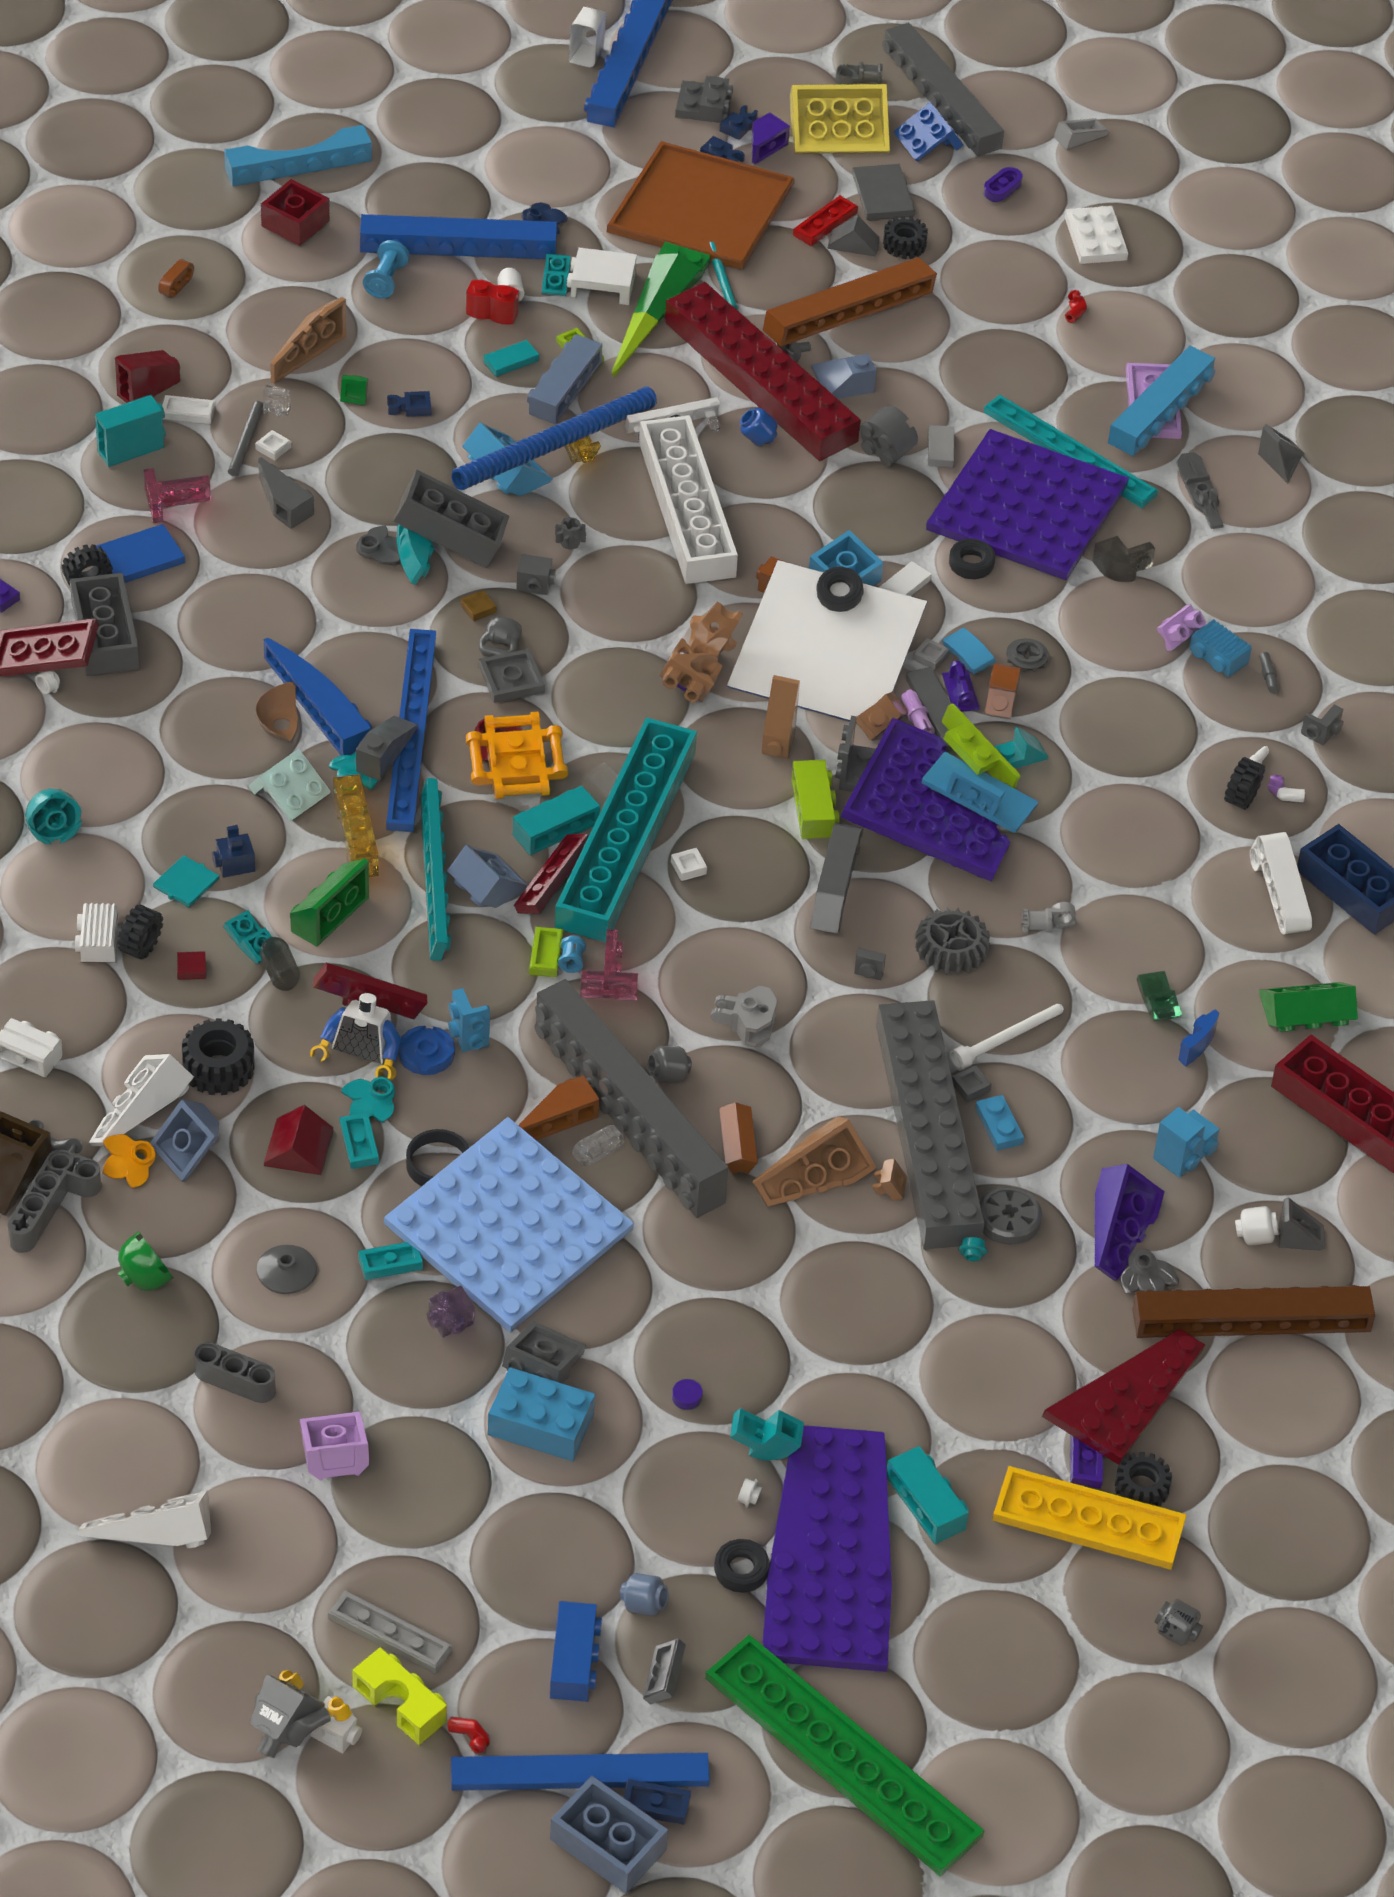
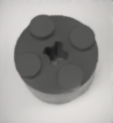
(888, 435)

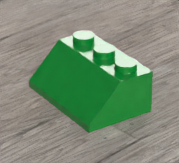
(331, 902)
(1310, 1005)

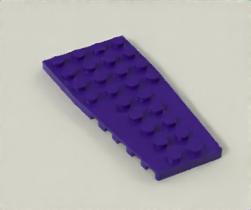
(832, 1554)

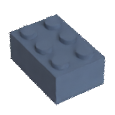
(608, 1834)

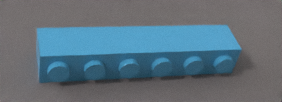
(1161, 400)

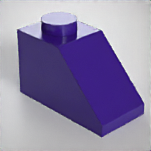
(768, 136)

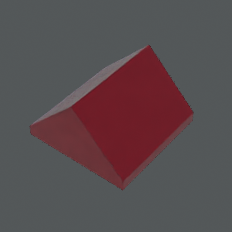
(299, 1142)

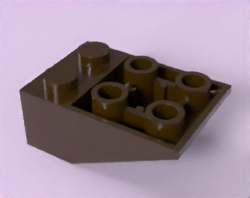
(21, 1157)

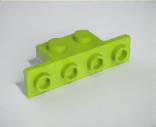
(975, 748)

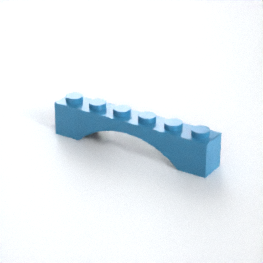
(342, 149)

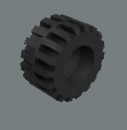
(215, 1039)

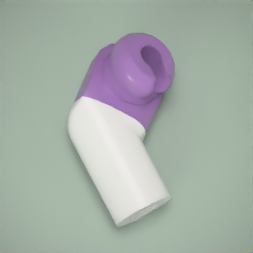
(1282, 792)

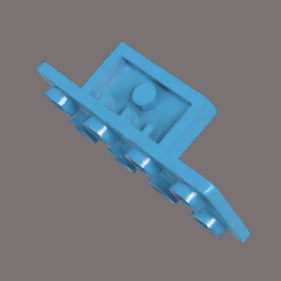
(979, 792)

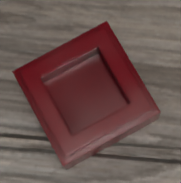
(191, 965)

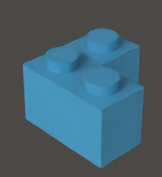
(1184, 1141)

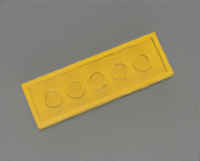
(1089, 1517)

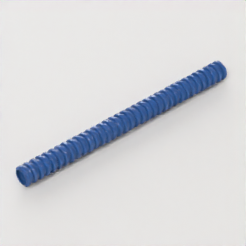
(553, 438)

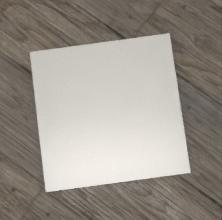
(839, 657)

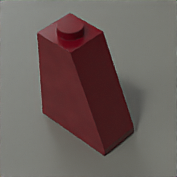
(145, 374)

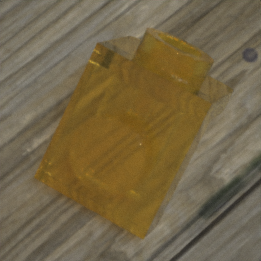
(583, 450)

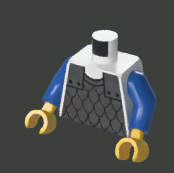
(362, 1032)

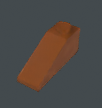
(562, 1108)

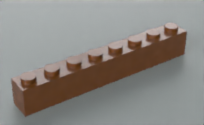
(1254, 1311)

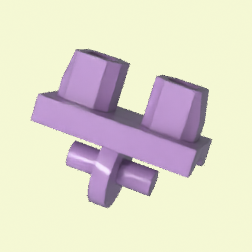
(1180, 626)

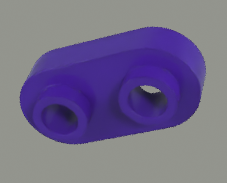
(1002, 184)

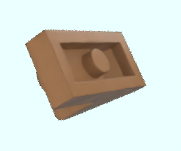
(878, 716)

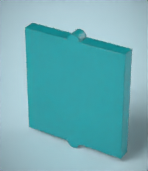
(186, 881)

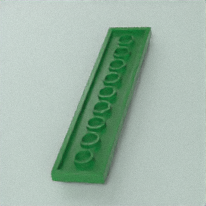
(845, 1755)

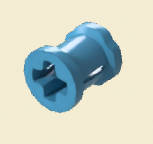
(570, 953)

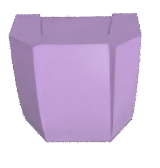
(335, 1445)

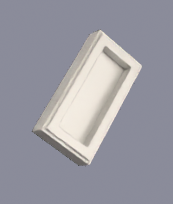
(188, 409)

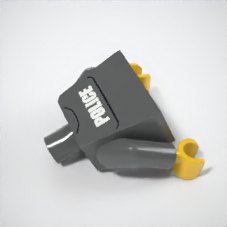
(289, 1713)

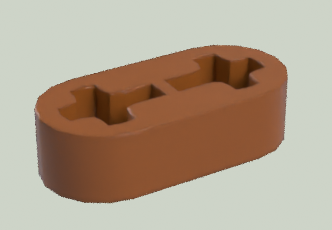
(176, 278)

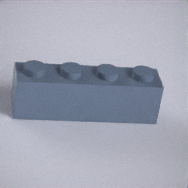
(565, 378)

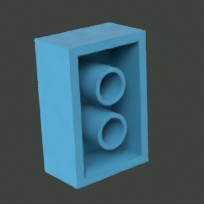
(541, 1414)

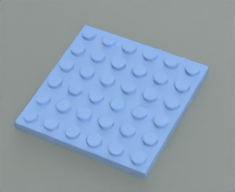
(508, 1224)

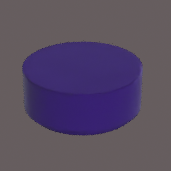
(687, 1394)

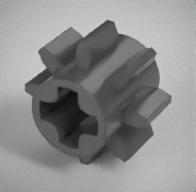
(570, 533)

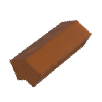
(738, 1137)

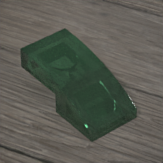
(1158, 996)

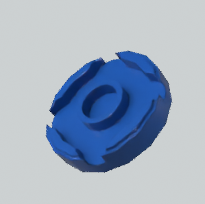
(426, 1050)

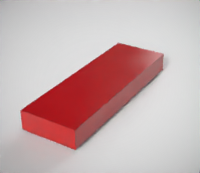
(825, 220)

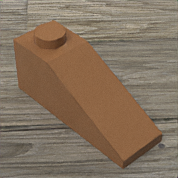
(781, 717)

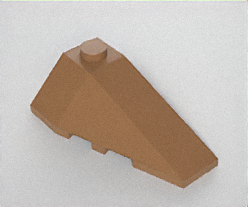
(822, 1161)

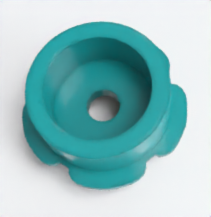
(973, 1248)

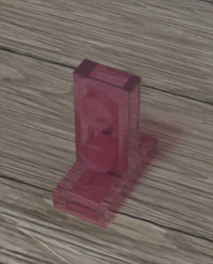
(174, 492)
(610, 982)

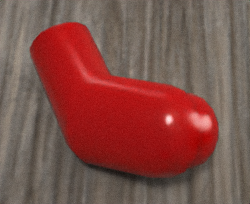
(473, 1729)

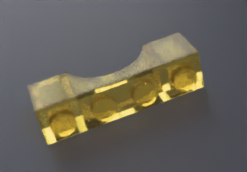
(355, 820)

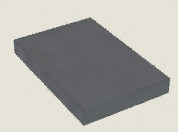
(883, 191)

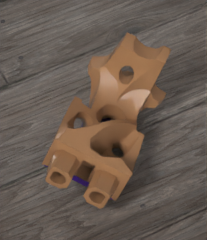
(701, 653)

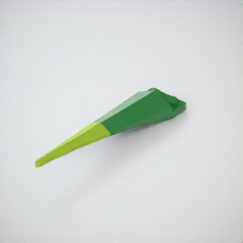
(671, 273)

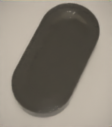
(279, 963)

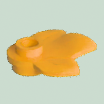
(124, 1161)

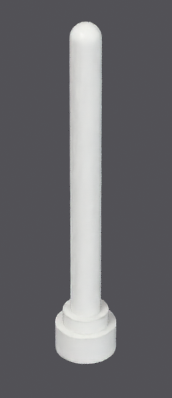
(964, 1056)

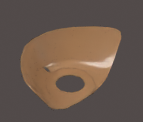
(275, 705)

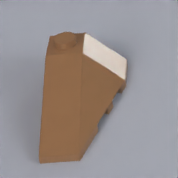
(313, 336)

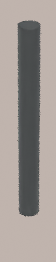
(245, 438)

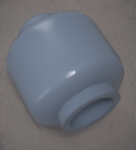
(644, 1594)

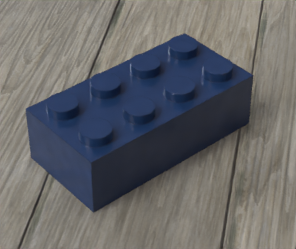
(1350, 877)

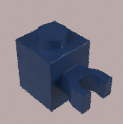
(234, 853)

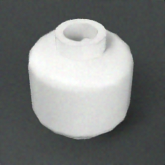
(1257, 1225)

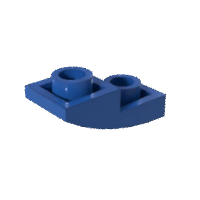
(1196, 1043)

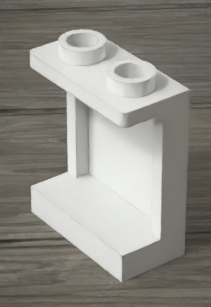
(603, 272)

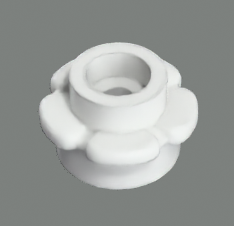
(47, 682)
(749, 1492)

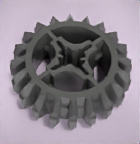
(952, 941)

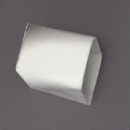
(587, 53)

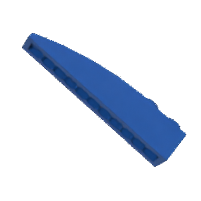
(320, 698)

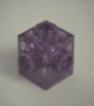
(451, 1311)

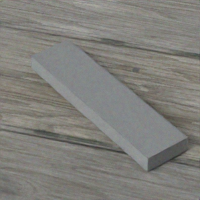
(390, 1632)

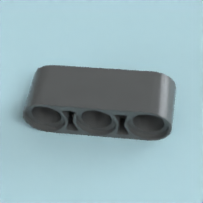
(217, 1367)

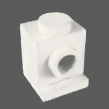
(338, 1734)

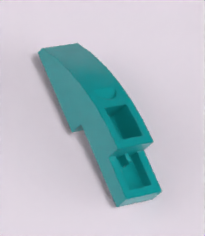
(413, 553)

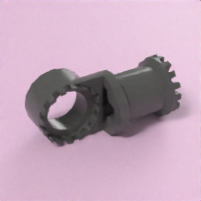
(858, 73)

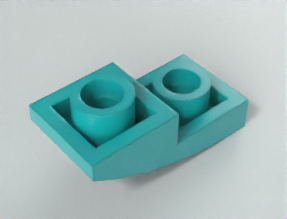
(556, 274)
(247, 934)

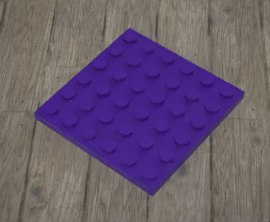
(1028, 503)

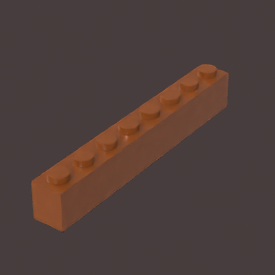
(849, 301)

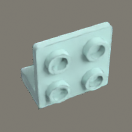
(292, 785)

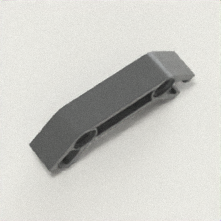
(836, 877)

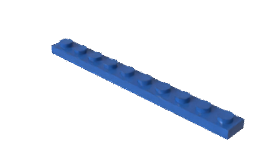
(414, 709)

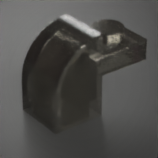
(1120, 563)

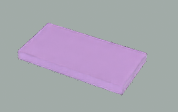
(1139, 378)

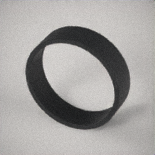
(427, 1137)

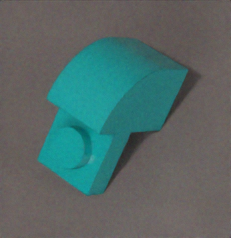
(767, 1438)

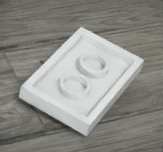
(1096, 234)

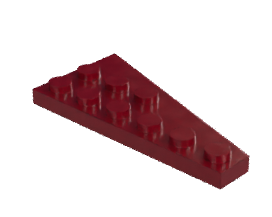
(1123, 1402)

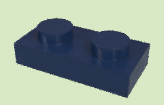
(659, 1801)

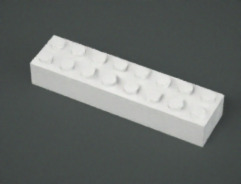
(688, 499)

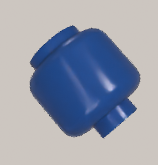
(758, 426)

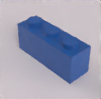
(575, 1651)

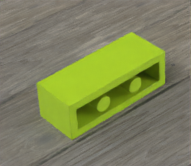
(814, 798)

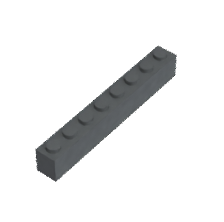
(943, 89)

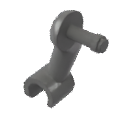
(71, 1144)

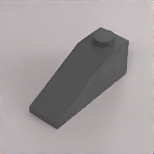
(383, 746)

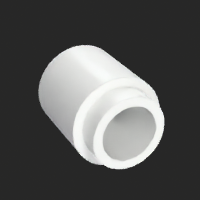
(512, 278)

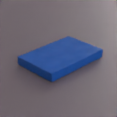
(143, 553)

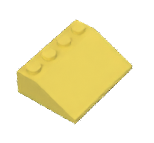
(840, 118)

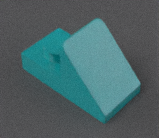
(1023, 750)

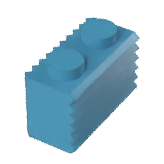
(1220, 648)

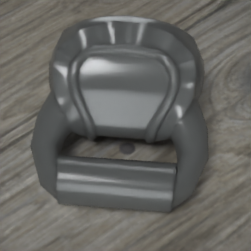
(501, 631)

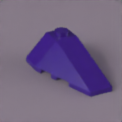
(1123, 1211)

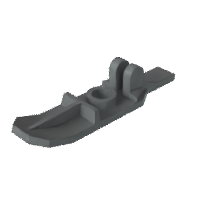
(1200, 487)

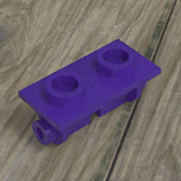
(960, 687)

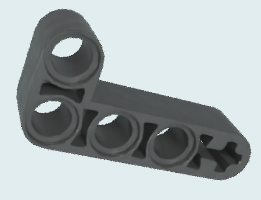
(58, 1175)

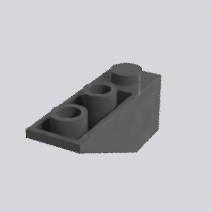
(286, 498)

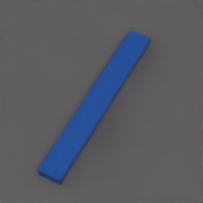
(575, 1770)

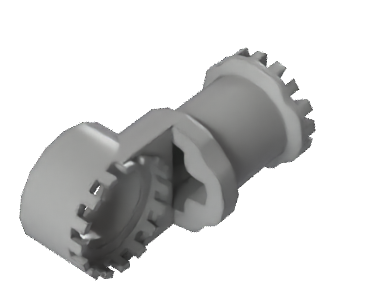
(1049, 918)

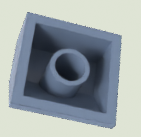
(486, 877)

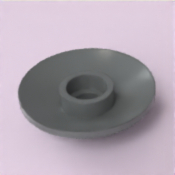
(286, 1277)

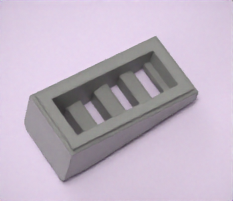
(1078, 132)

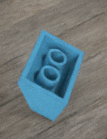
(517, 480)

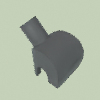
(794, 349)

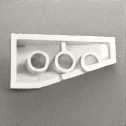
(150, 1088)
(174, 1524)

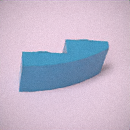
(969, 650)

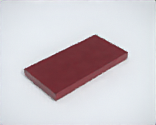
(47, 647)

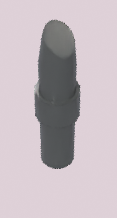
(1269, 672)

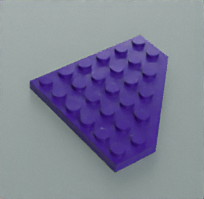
(903, 809)

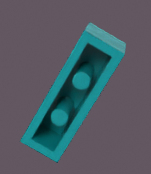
(554, 819)
(927, 1494)

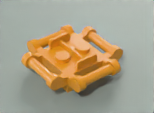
(516, 756)

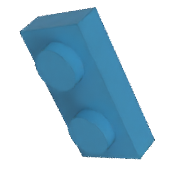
(999, 1122)

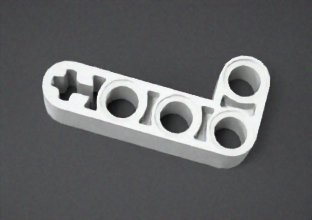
(1276, 859)

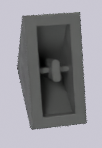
(854, 237)
(1299, 1228)

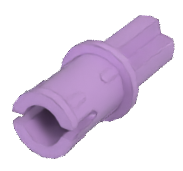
(917, 712)

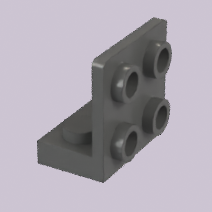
(853, 758)

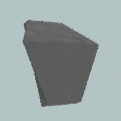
(1279, 452)

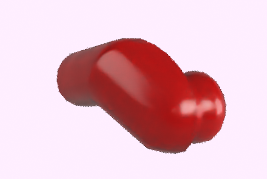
(1077, 305)

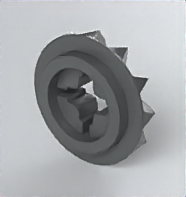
(1020, 647)

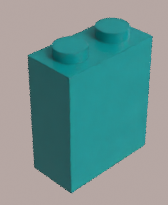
(130, 430)

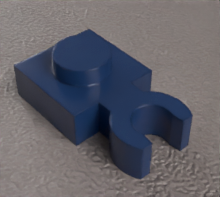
(738, 124)
(722, 149)
(412, 403)

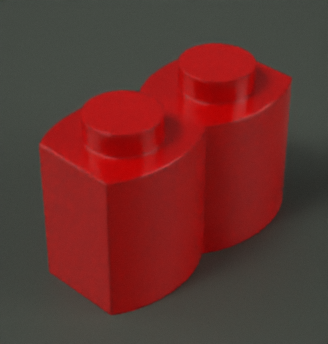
(492, 302)

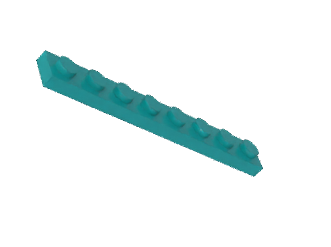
(435, 877)

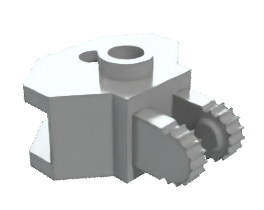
(749, 1014)

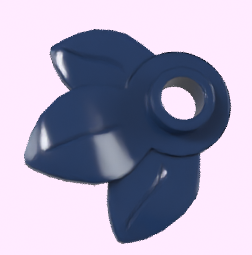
(543, 212)

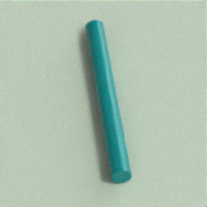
(723, 279)

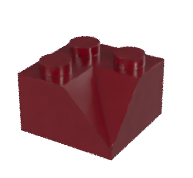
(295, 212)

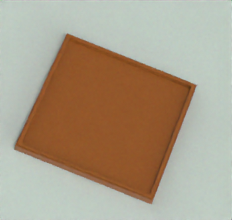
(701, 200)

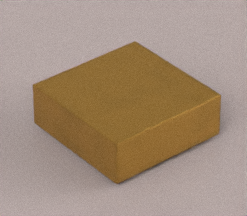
(478, 605)

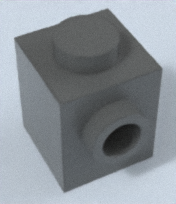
(535, 574)

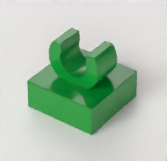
(354, 389)

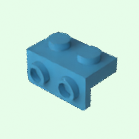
(468, 1025)

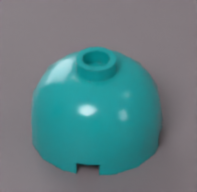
(53, 815)

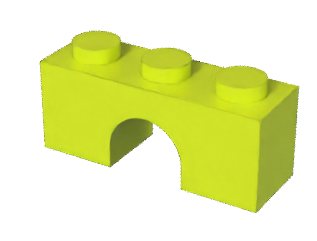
(384, 1677)

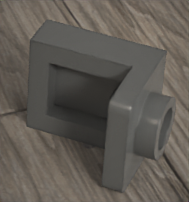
(1322, 729)

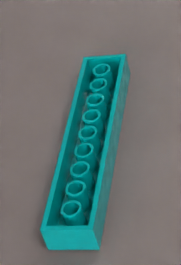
(625, 829)

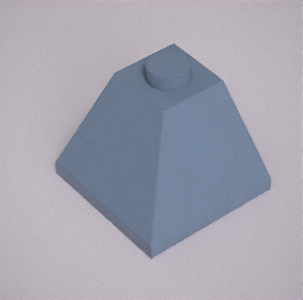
(847, 375)
(186, 1137)

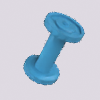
(380, 281)

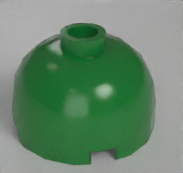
(142, 1265)

